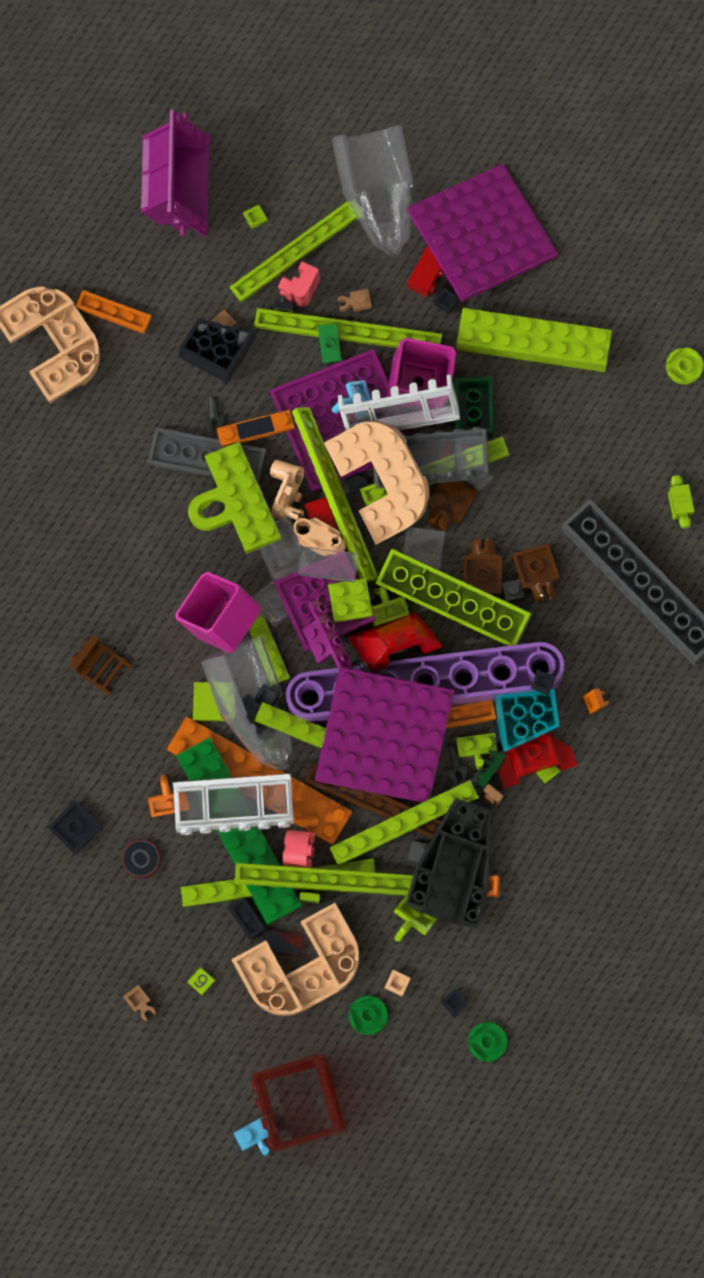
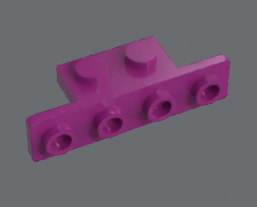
(324, 639)

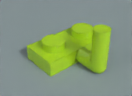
(388, 609)
(476, 746)
(413, 918)

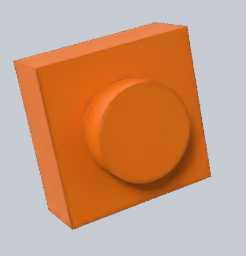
(494, 886)

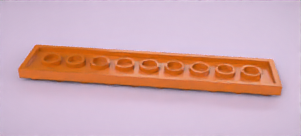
(310, 808)

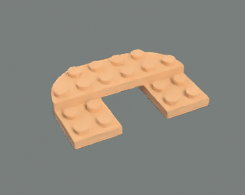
(67, 329)
(396, 468)
(310, 983)

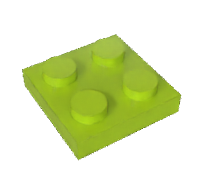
(350, 600)

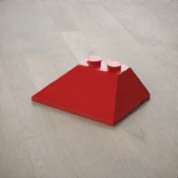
(380, 641)

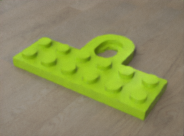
(241, 498)

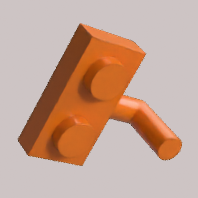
(163, 803)

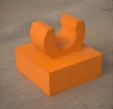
(594, 700)

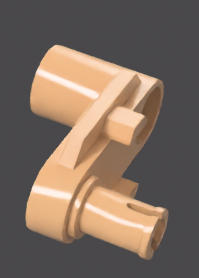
(288, 492)
(319, 535)

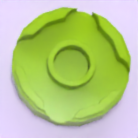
(682, 371)

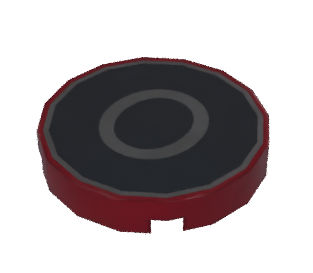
(140, 859)

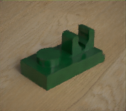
(487, 776)

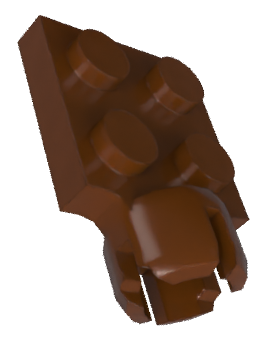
(450, 504)
(483, 567)
(537, 571)

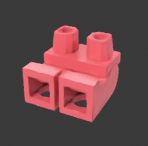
(301, 289)

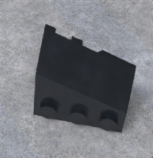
(216, 348)

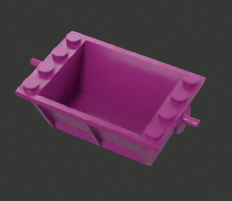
(176, 175)

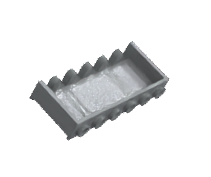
(449, 455)

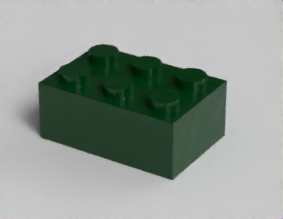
(475, 403)

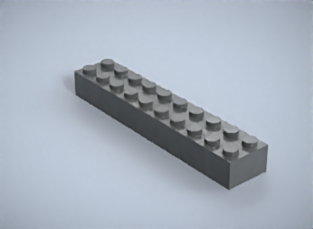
(638, 579)

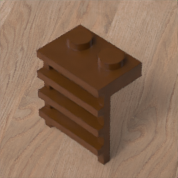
(88, 657)

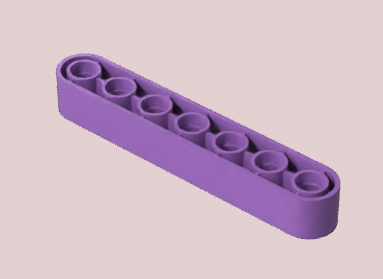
(442, 671)

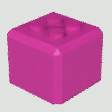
(420, 361)
(218, 612)

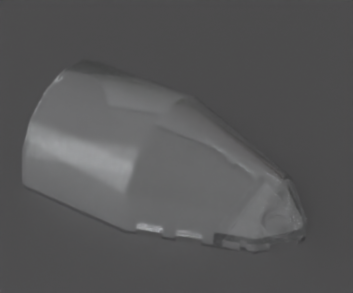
(377, 185)
(230, 680)

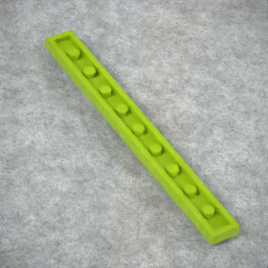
(347, 330)
(334, 492)
(322, 879)
(228, 890)

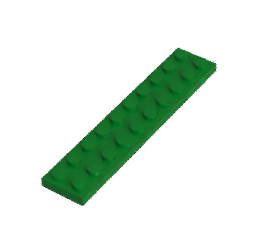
(244, 847)

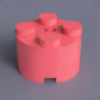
(298, 849)

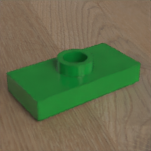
(329, 342)

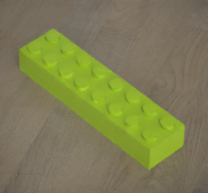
(533, 340)
(453, 598)

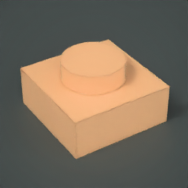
(397, 983)

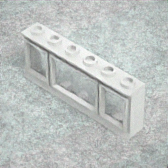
(404, 410)
(233, 804)

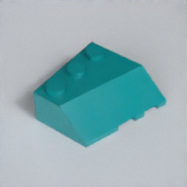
(525, 716)

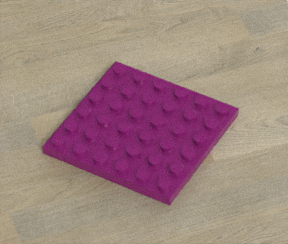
(482, 232)
(321, 394)
(384, 735)

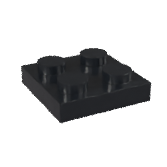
(75, 827)

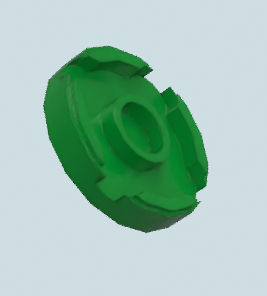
(368, 1022)
(482, 1044)

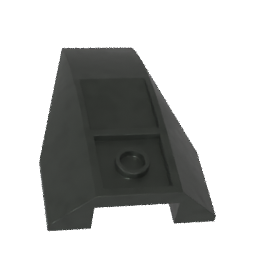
(454, 868)

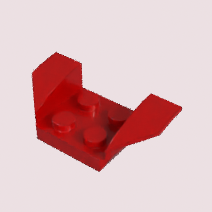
(535, 756)

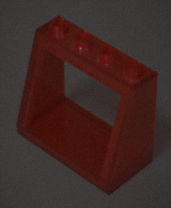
(264, 1103)

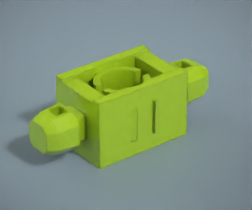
(680, 502)

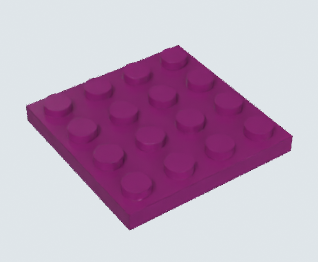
(300, 590)

